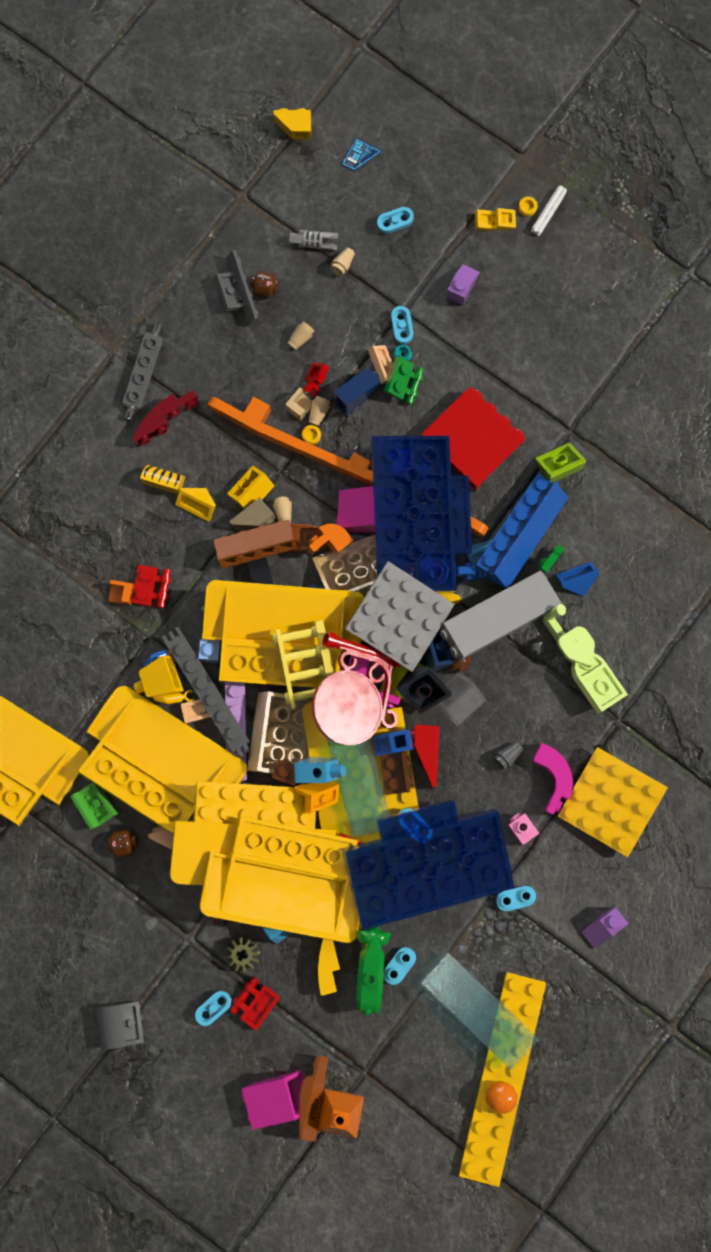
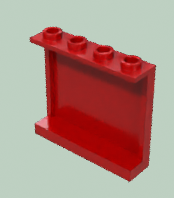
(477, 436)

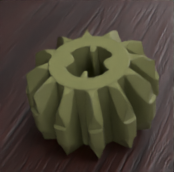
(244, 961)

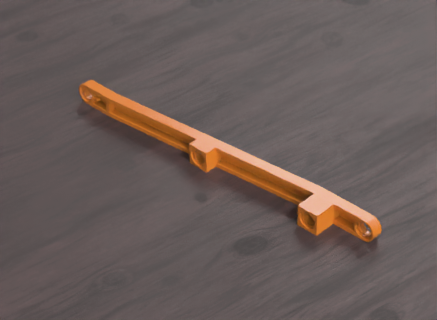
(254, 419)

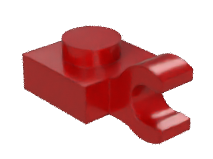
(315, 376)

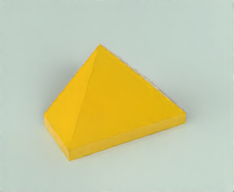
(196, 502)

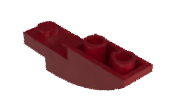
(156, 420)

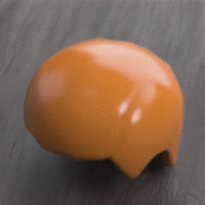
(501, 1097)

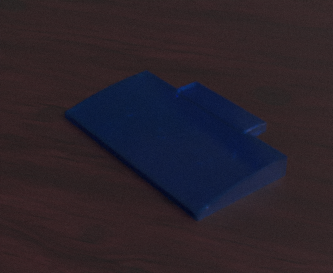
(420, 509)
(427, 863)

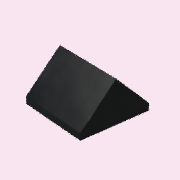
(422, 688)

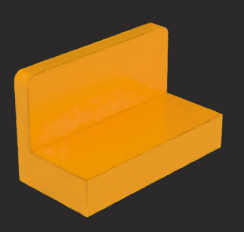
(318, 795)

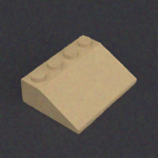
(350, 569)
(277, 733)

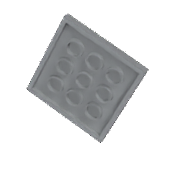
(399, 616)

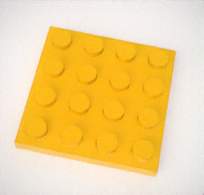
(612, 802)

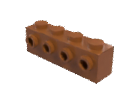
(255, 544)

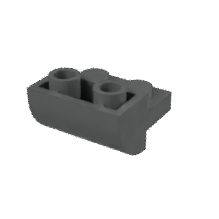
(119, 1025)

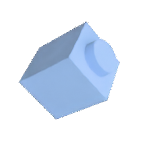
(210, 651)

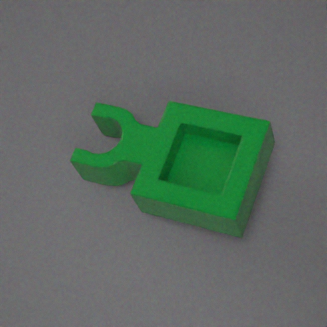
(546, 564)

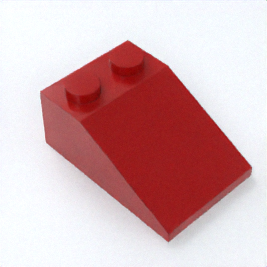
(426, 745)

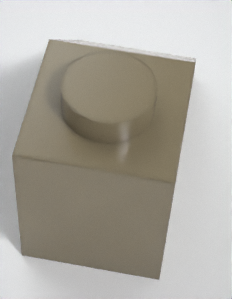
(253, 517)

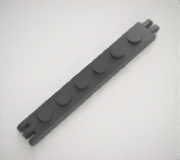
(207, 692)

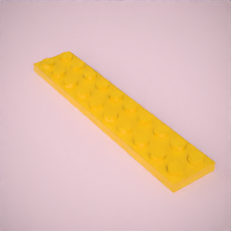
(490, 1131)

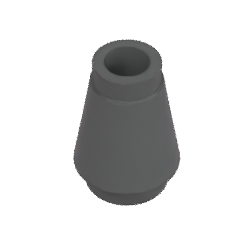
(508, 755)

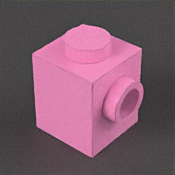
(522, 828)

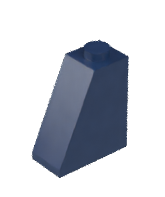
(356, 391)

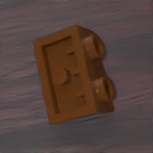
(396, 773)

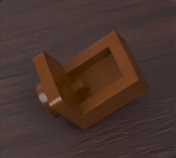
(285, 773)

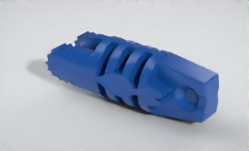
(471, 572)

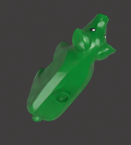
(371, 970)

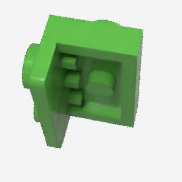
(93, 805)

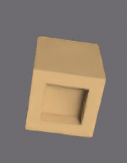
(299, 404)

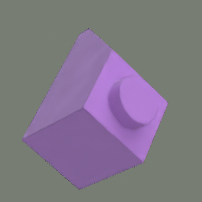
(462, 284)
(604, 927)

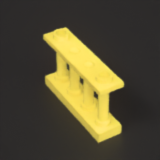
(319, 651)

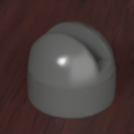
(537, 648)

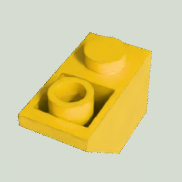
(294, 122)

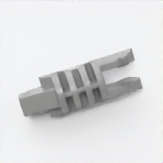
(313, 239)

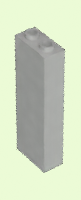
(499, 616)

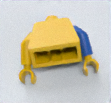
(161, 679)

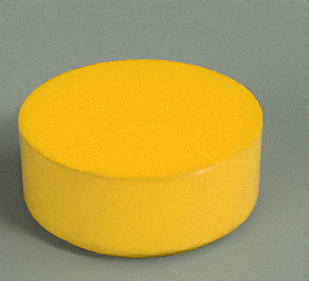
(527, 206)
(311, 434)

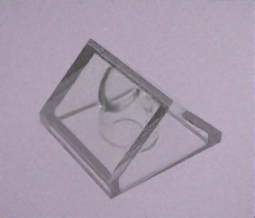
(464, 699)

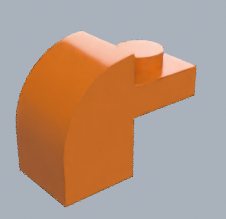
(332, 535)

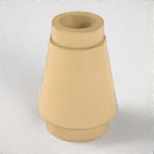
(342, 262)
(301, 334)
(318, 410)
(282, 508)

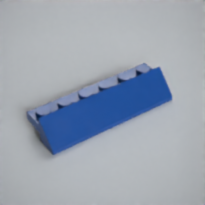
(522, 531)

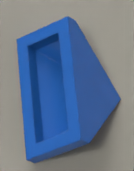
(578, 578)

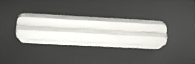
(549, 210)

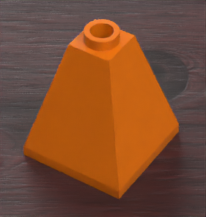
(344, 1105)

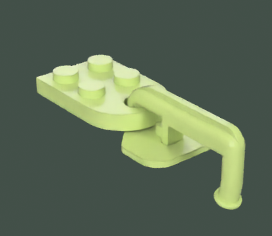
(587, 668)

